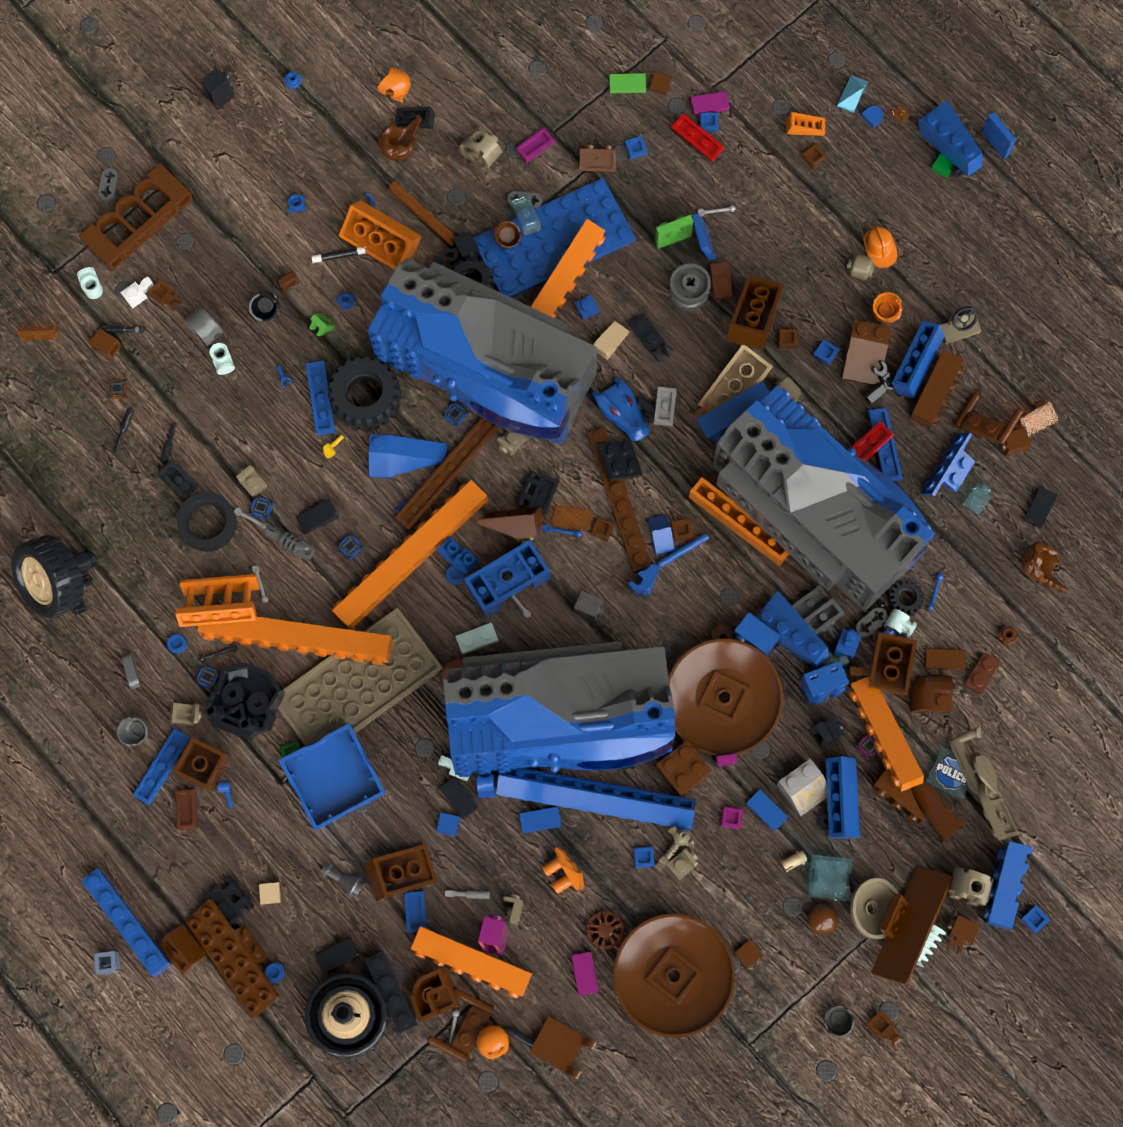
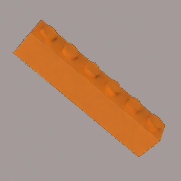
(569, 268)
(736, 519)
(887, 735)
(472, 961)

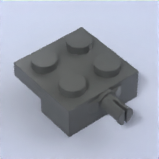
(819, 611)

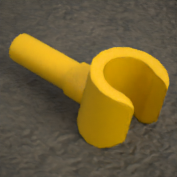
(328, 448)

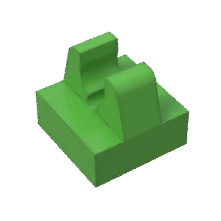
(322, 322)

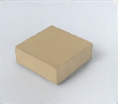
(269, 893)

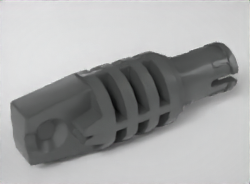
(290, 543)

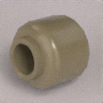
(861, 267)

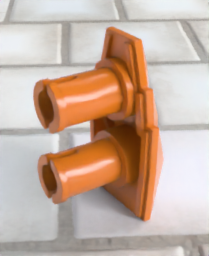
(573, 874)

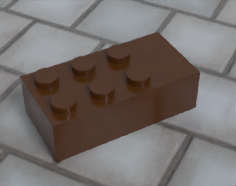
(755, 312)

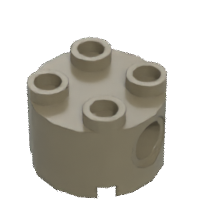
(480, 149)
(971, 886)

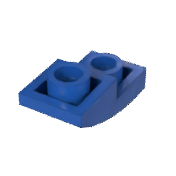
(454, 554)

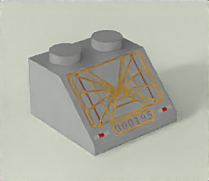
(804, 787)

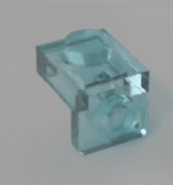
(978, 498)

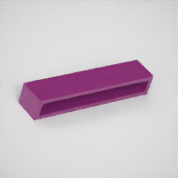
(493, 935)

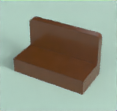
(182, 949)

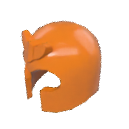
(396, 84)
(887, 308)
(492, 1042)

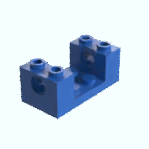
(491, 590)

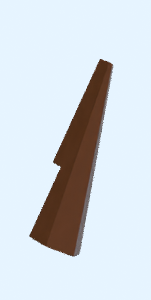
(936, 811)

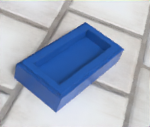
(767, 810)
(540, 820)
(415, 911)

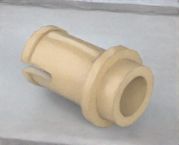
(794, 860)

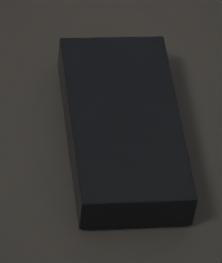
(1040, 507)
(459, 798)

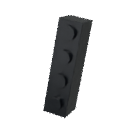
(394, 996)

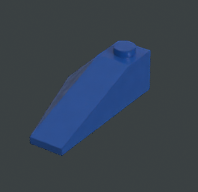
(399, 455)

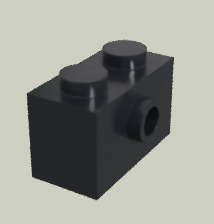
(218, 88)

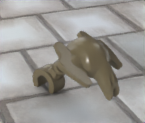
(681, 838)

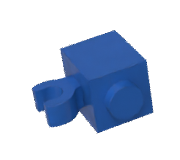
(847, 644)

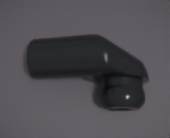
(649, 409)

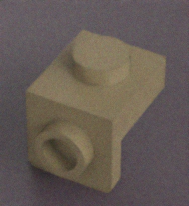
(185, 714)

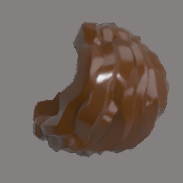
(399, 142)
(1039, 564)

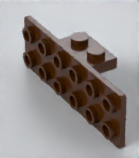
(909, 924)
(235, 956)

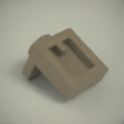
(510, 442)
(251, 481)
(683, 863)
(514, 912)

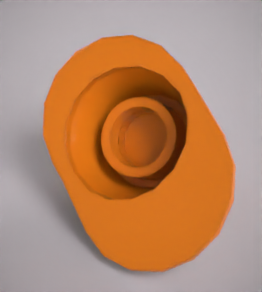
(880, 247)

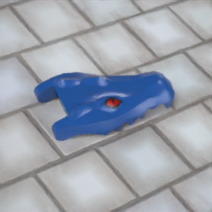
(621, 408)

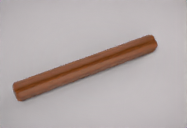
(422, 212)

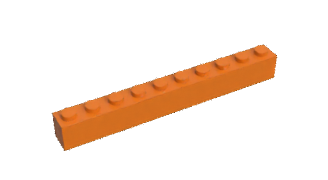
(409, 555)
(304, 639)

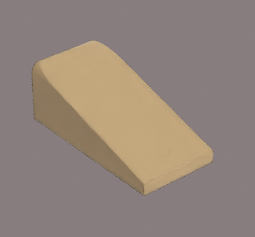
(610, 339)

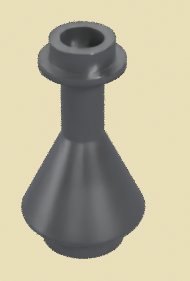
(351, 884)

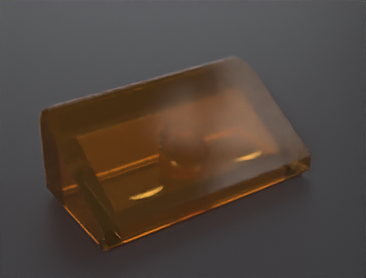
(38, 333)
(1038, 419)

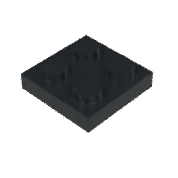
(619, 460)

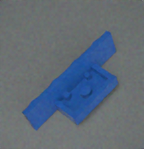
(952, 467)

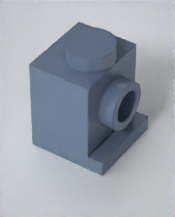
(107, 962)

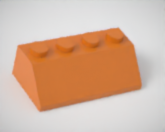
(380, 234)

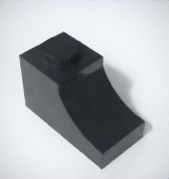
(827, 732)

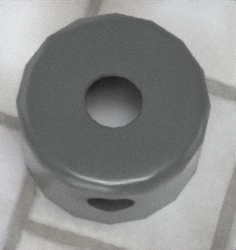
(204, 325)

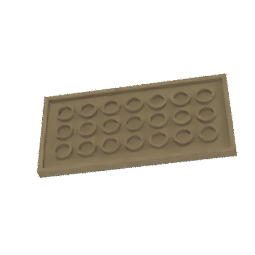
(356, 691)

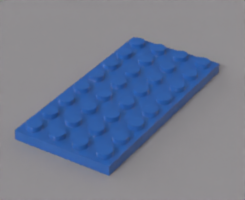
(560, 220)

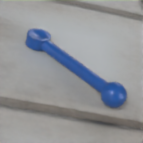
(547, 528)
(939, 577)

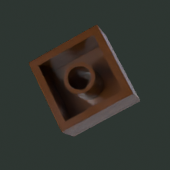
(201, 765)
(683, 769)

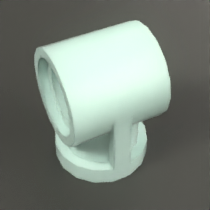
(87, 278)
(222, 364)
(900, 623)

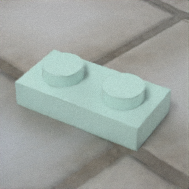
(477, 638)

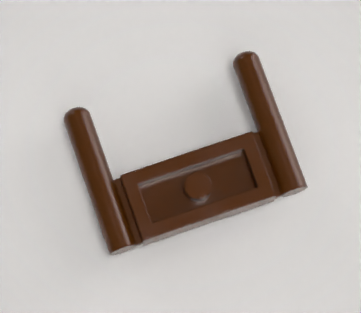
(985, 426)
(467, 1034)

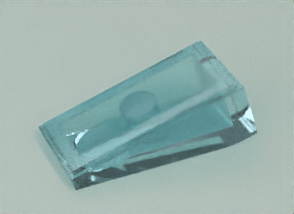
(526, 215)

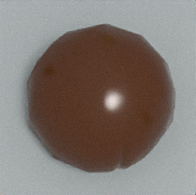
(507, 235)
(822, 918)

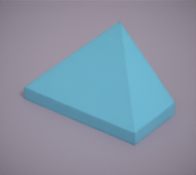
(852, 93)

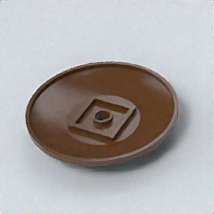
(753, 703)
(704, 971)

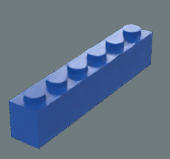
(126, 922)

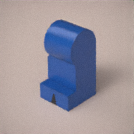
(486, 786)

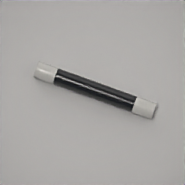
(338, 254)

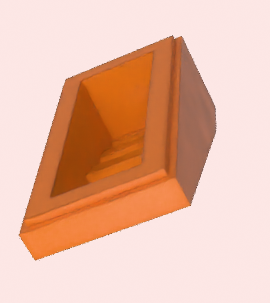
(797, 129)

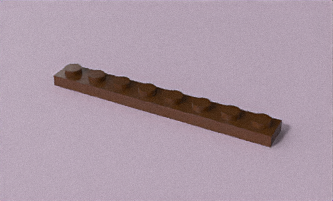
(446, 473)
(621, 509)

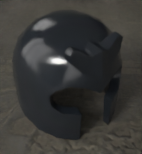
(264, 306)

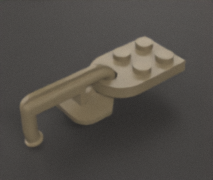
(991, 799)

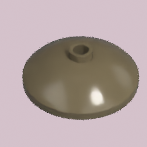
(870, 906)

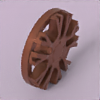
(605, 930)

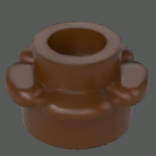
(1002, 635)

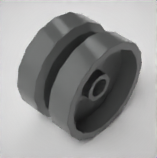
(689, 287)

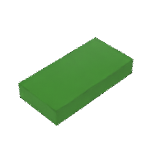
(627, 83)

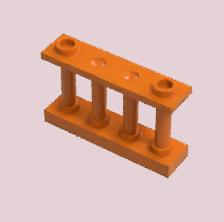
(222, 613)

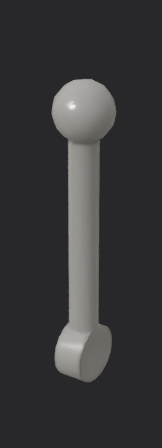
(702, 212)
(238, 512)
(256, 570)
(526, 613)
(455, 1013)

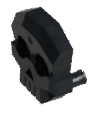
(251, 686)

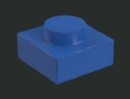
(586, 307)

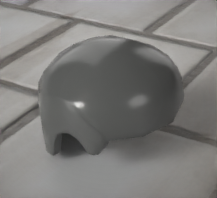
(132, 731)
(839, 1021)

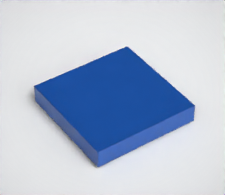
(998, 135)
(703, 236)

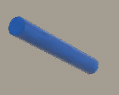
(684, 549)

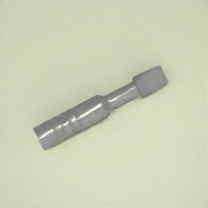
(468, 894)

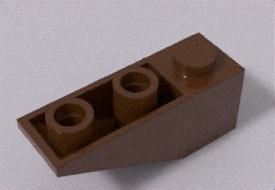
(899, 800)

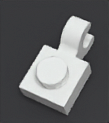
(136, 294)

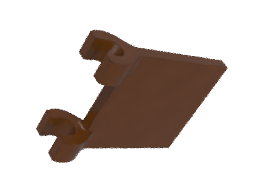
(560, 1045)

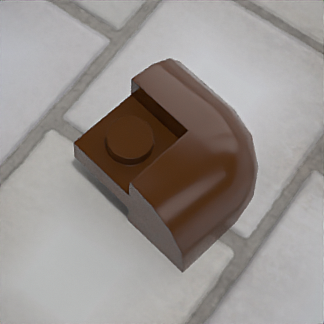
(932, 694)
(433, 995)

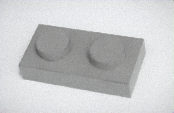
(665, 406)

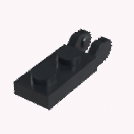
(649, 336)

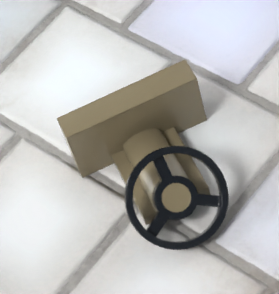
(961, 325)

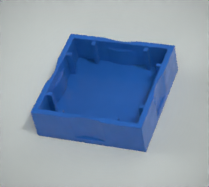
(332, 776)

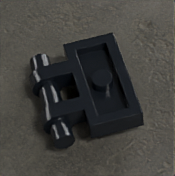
(543, 494)
(225, 904)

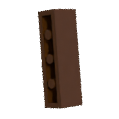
(937, 388)

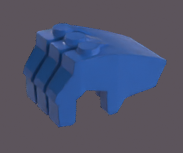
(648, 578)

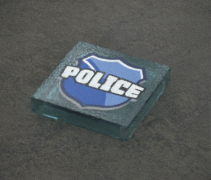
(947, 775)

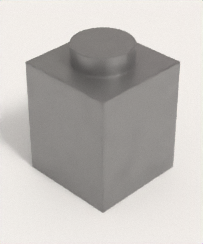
(589, 606)

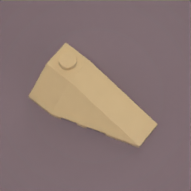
(740, 374)

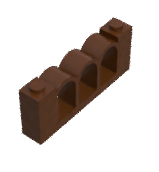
(158, 179)

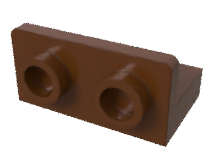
(597, 159)

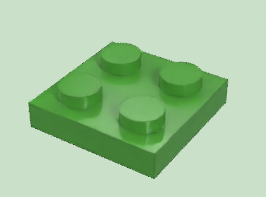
(674, 231)

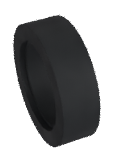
(199, 500)

